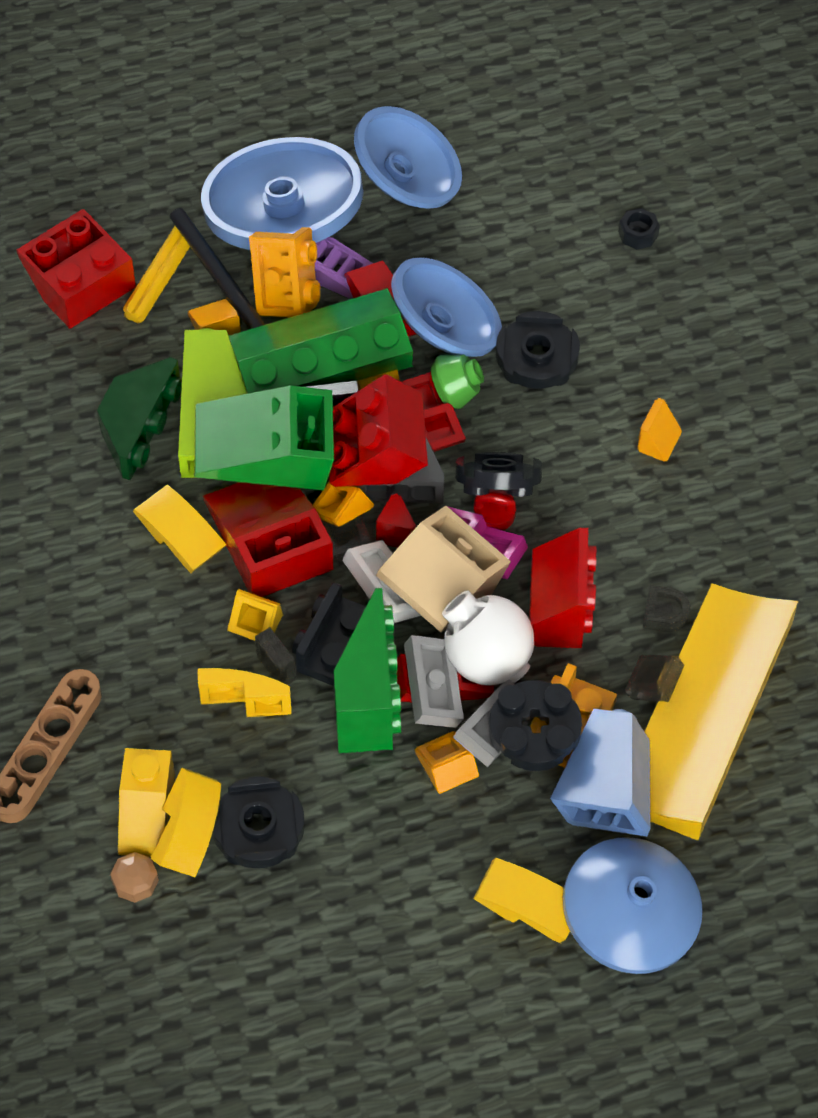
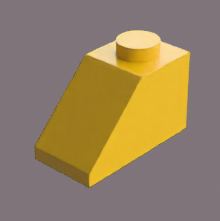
(142, 793)

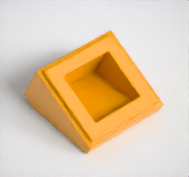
(217, 316)
(659, 432)
(341, 504)
(447, 762)

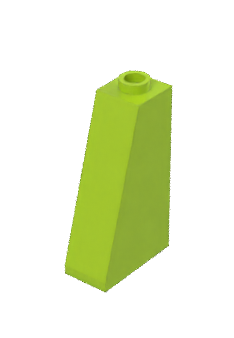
(207, 375)

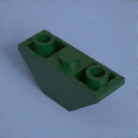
(136, 411)

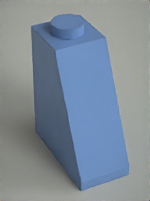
(608, 776)

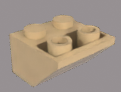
(440, 563)

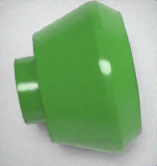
(456, 379)

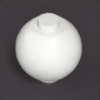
(488, 638)

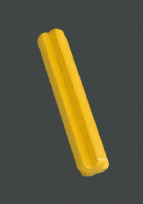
(156, 277)

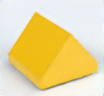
(253, 615)

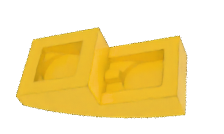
(180, 527)
(260, 693)
(193, 814)
(524, 896)

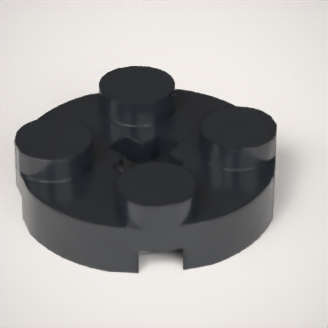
(534, 370)
(498, 472)
(540, 700)
(264, 847)

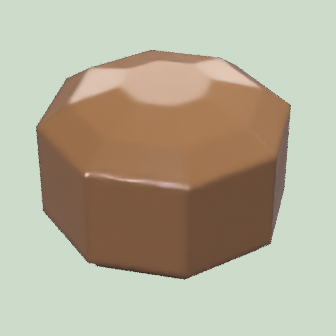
(134, 877)

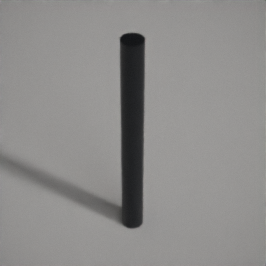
(216, 269)

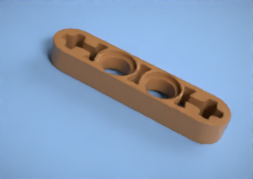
(50, 747)

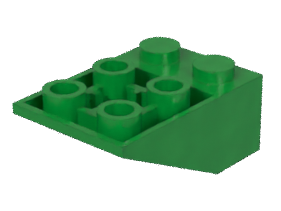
(267, 438)
(367, 683)

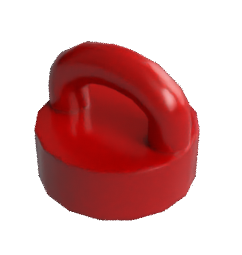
(497, 509)

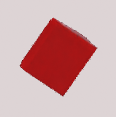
(394, 522)

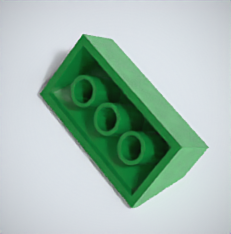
(325, 345)

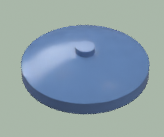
(281, 189)

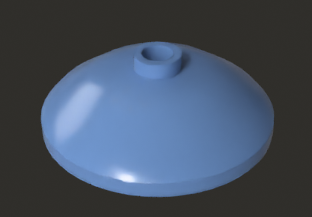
(407, 157)
(445, 307)
(619, 925)

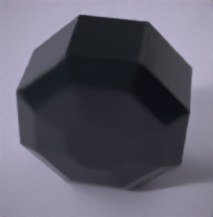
(638, 228)

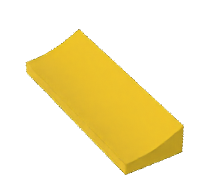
(712, 703)

